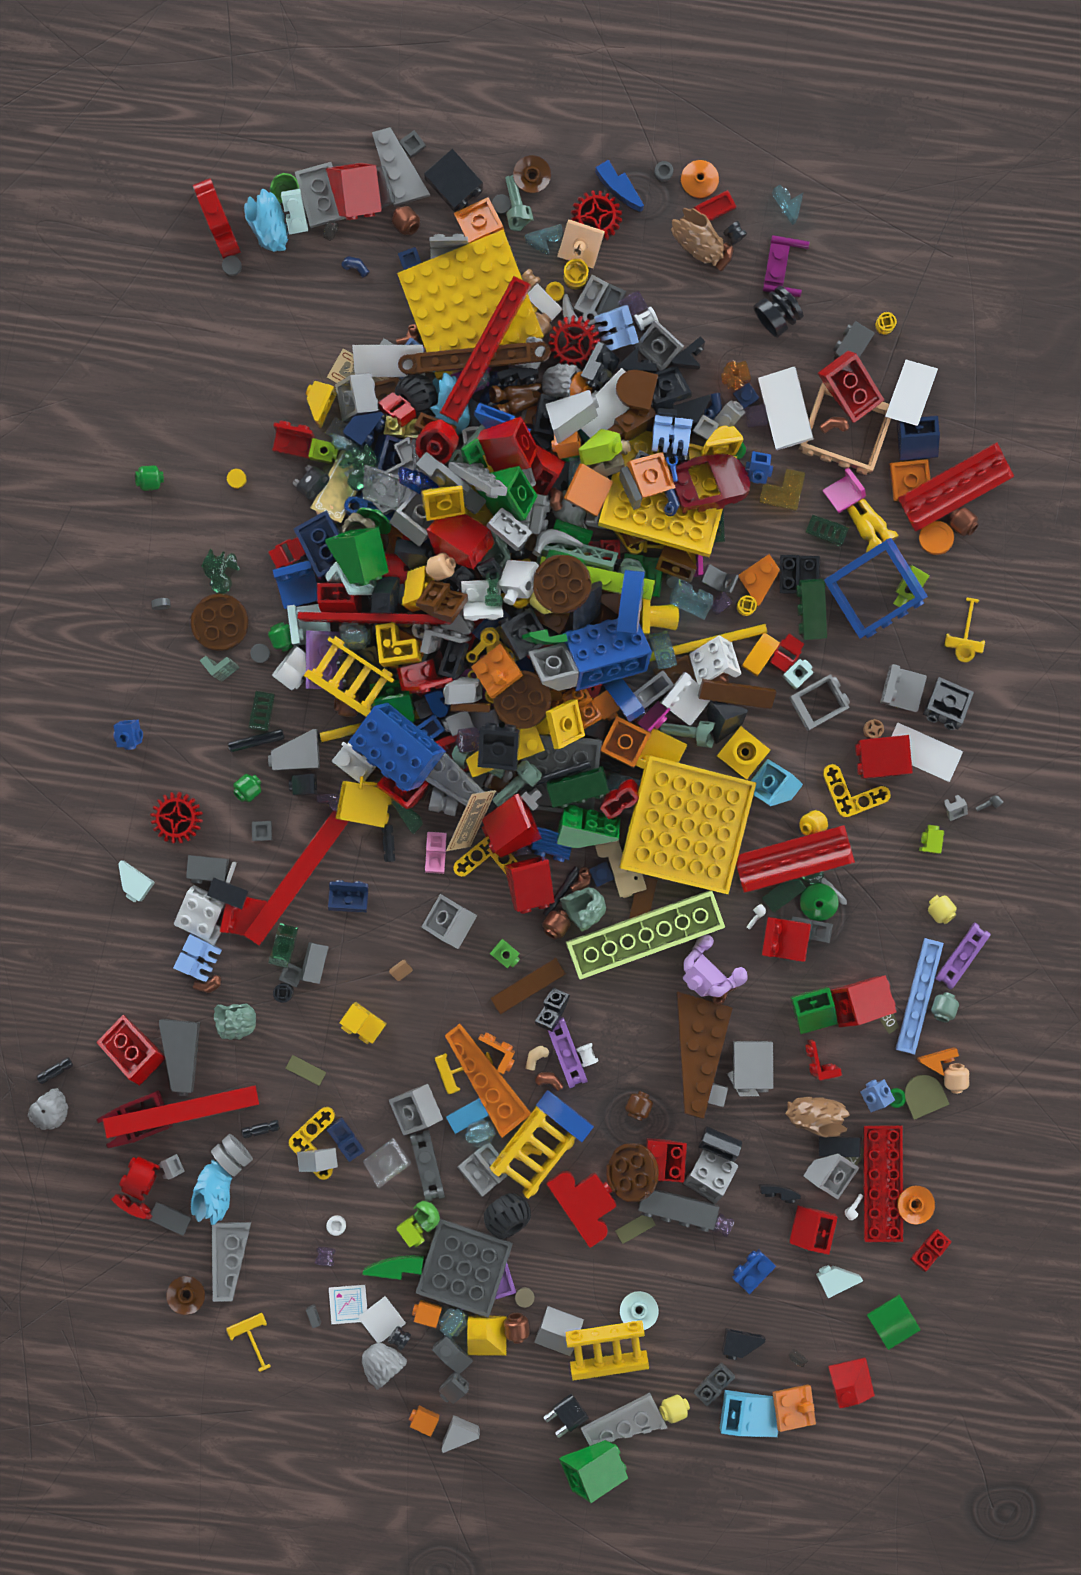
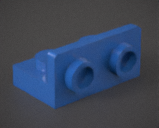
(753, 1271)

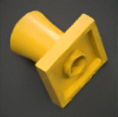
(658, 616)
(563, 724)
(733, 757)

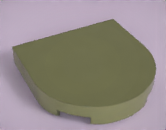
(924, 1095)

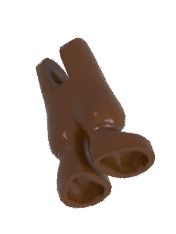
(518, 396)

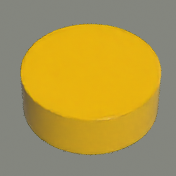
(555, 291)
(236, 478)
(965, 652)

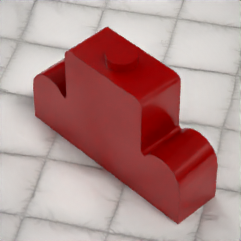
(216, 218)
(584, 1203)

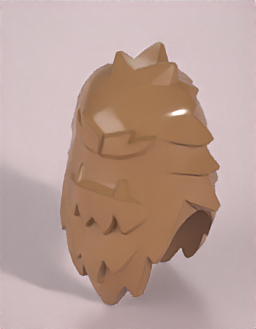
(698, 236)
(818, 1115)

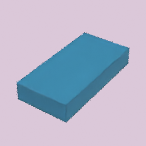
(466, 1115)

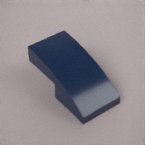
(345, 1139)

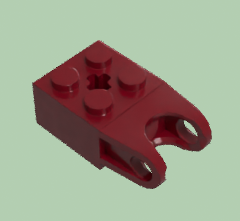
(145, 1102)

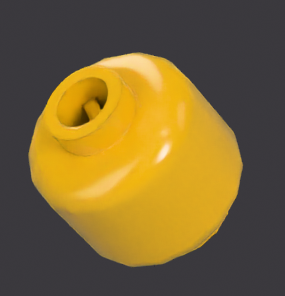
(813, 822)

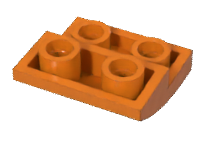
(588, 710)

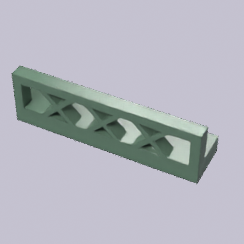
(594, 560)
(222, 669)

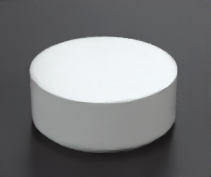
(336, 1225)

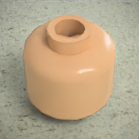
(440, 566)
(956, 1078)

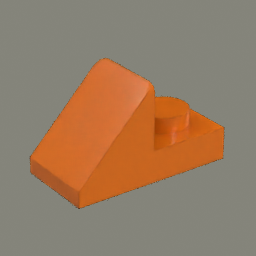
(934, 1060)

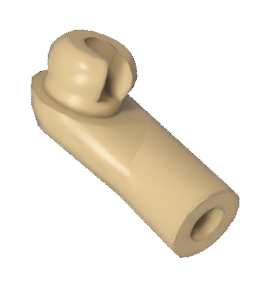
(535, 1055)

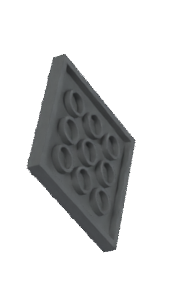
(557, 759)
(464, 1267)

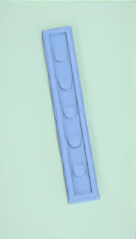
(919, 996)

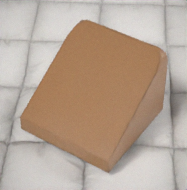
(401, 970)

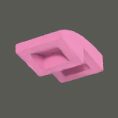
(435, 852)

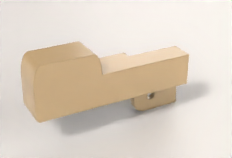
(624, 879)

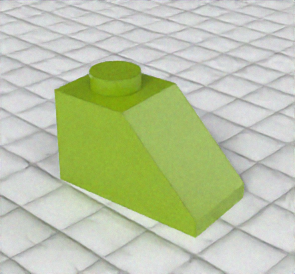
(600, 447)

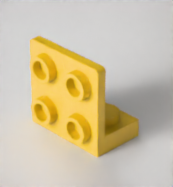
(663, 747)

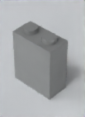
(753, 1065)

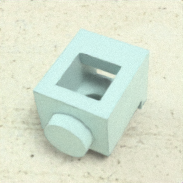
(805, 667)

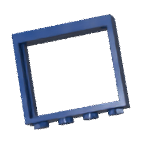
(905, 572)

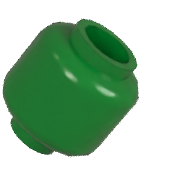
(149, 478)
(280, 636)
(247, 788)

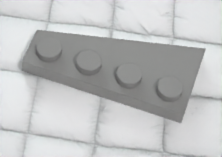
(401, 173)
(479, 477)
(453, 780)
(227, 1255)
(631, 1419)

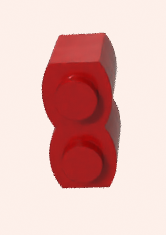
(621, 798)

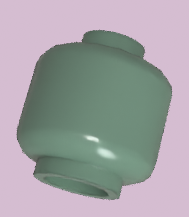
(945, 1007)

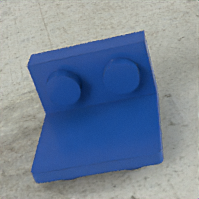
(296, 584)

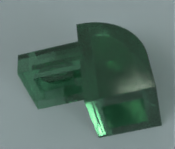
(283, 945)

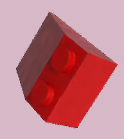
(851, 385)
(131, 1050)

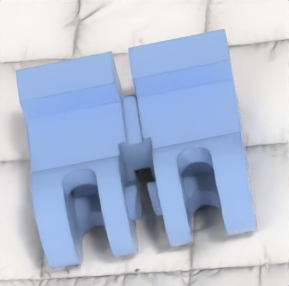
(620, 319)
(664, 430)
(188, 961)

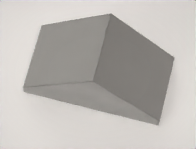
(654, 689)
(317, 1160)

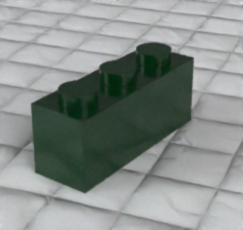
(812, 609)
(578, 787)

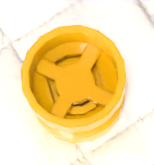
(882, 323)
(746, 605)

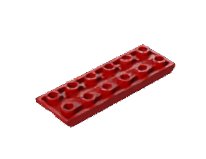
(955, 487)
(794, 859)
(882, 1183)

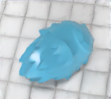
(267, 221)
(443, 389)
(211, 1193)

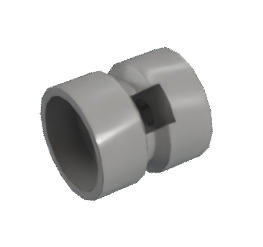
(442, 801)

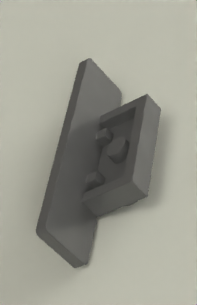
(446, 478)

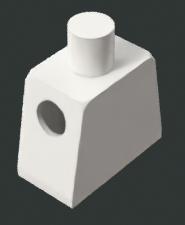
(517, 580)

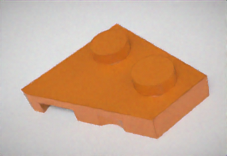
(760, 577)

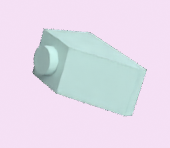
(134, 882)
(836, 1279)

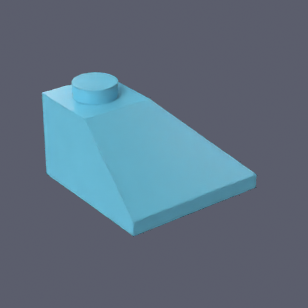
(775, 784)

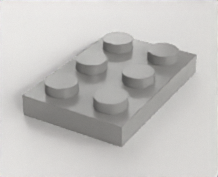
(317, 195)

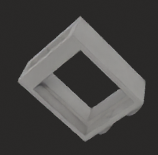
(802, 711)

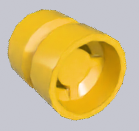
(576, 274)

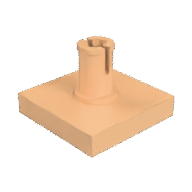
(581, 243)

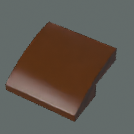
(441, 601)

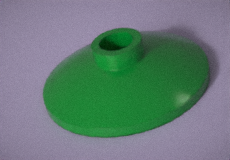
(378, 518)
(822, 893)

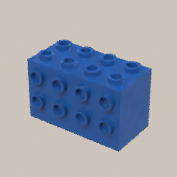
(607, 654)
(396, 747)

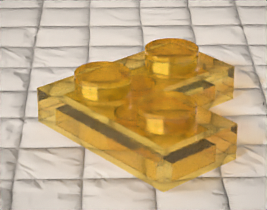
(788, 494)

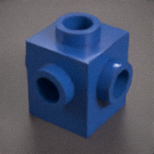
(759, 467)
(128, 734)

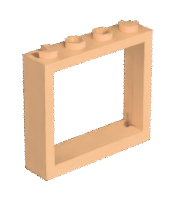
(843, 461)

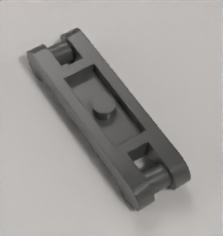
(427, 1165)

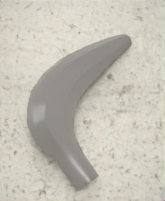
(569, 311)
(554, 536)

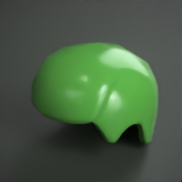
(282, 183)
(426, 1215)

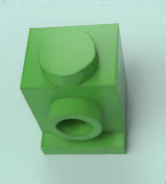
(501, 947)

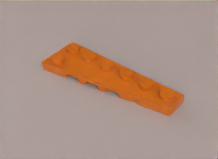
(494, 1092)

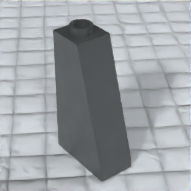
(180, 1051)

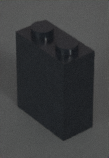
(454, 181)

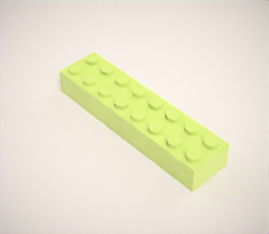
(645, 934)

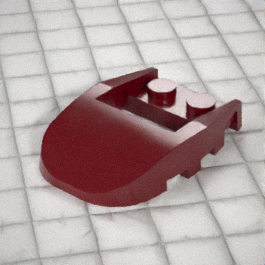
(729, 477)

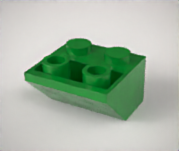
(399, 699)
(814, 1010)

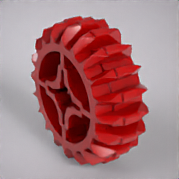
(604, 214)
(569, 334)
(177, 809)

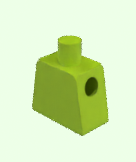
(903, 597)

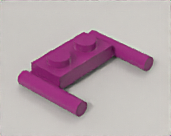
(778, 261)

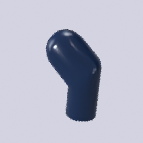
(352, 262)
(715, 408)
(673, 503)

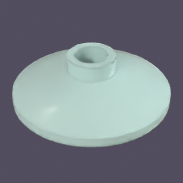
(646, 1301)

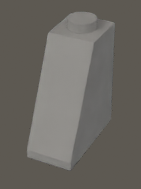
(571, 414)
(297, 753)

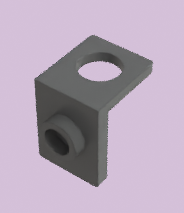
(718, 579)

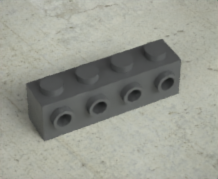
(680, 1208)

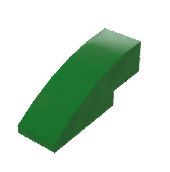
(394, 1267)

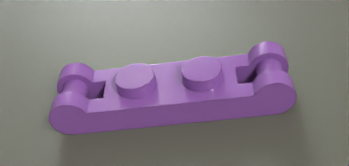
(962, 956)
(567, 1054)

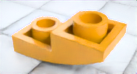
(760, 654)

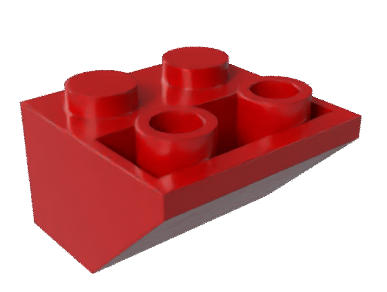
(546, 470)
(334, 598)
(669, 1157)
(813, 1229)

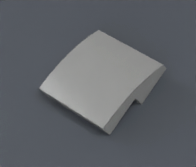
(477, 1169)

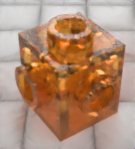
(739, 369)

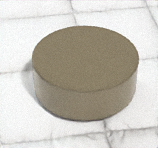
(524, 1297)

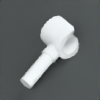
(760, 911)
(850, 1212)

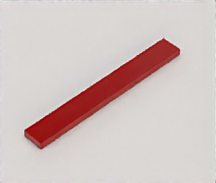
(485, 349)
(370, 618)
(295, 878)
(180, 1111)

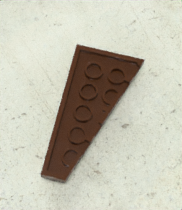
(701, 1042)

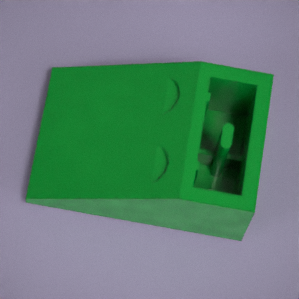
(586, 827)

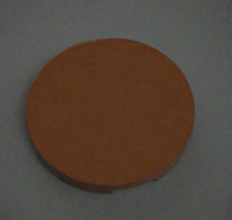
(562, 584)
(219, 622)
(524, 702)
(632, 1172)

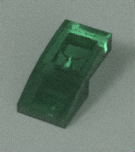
(783, 894)

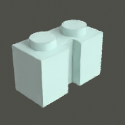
(293, 203)

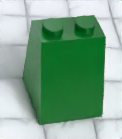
(519, 495)
(359, 554)
(594, 1470)

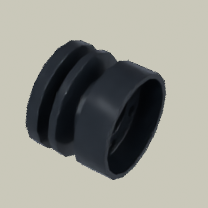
(778, 311)

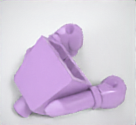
(704, 976)

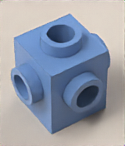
(877, 1095)

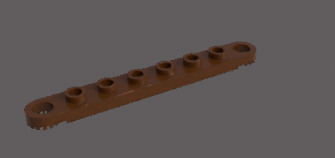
(456, 359)

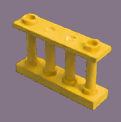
(333, 685)
(523, 1136)
(611, 1364)

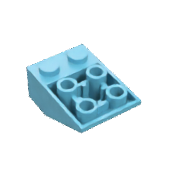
(748, 1415)

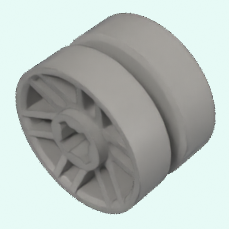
(231, 1155)

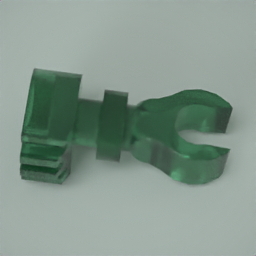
(493, 599)

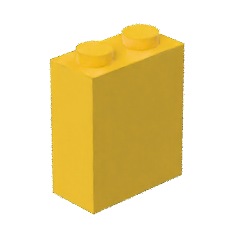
(363, 805)

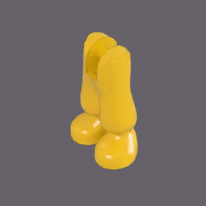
(869, 523)

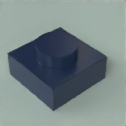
(409, 258)
(746, 396)
(601, 874)

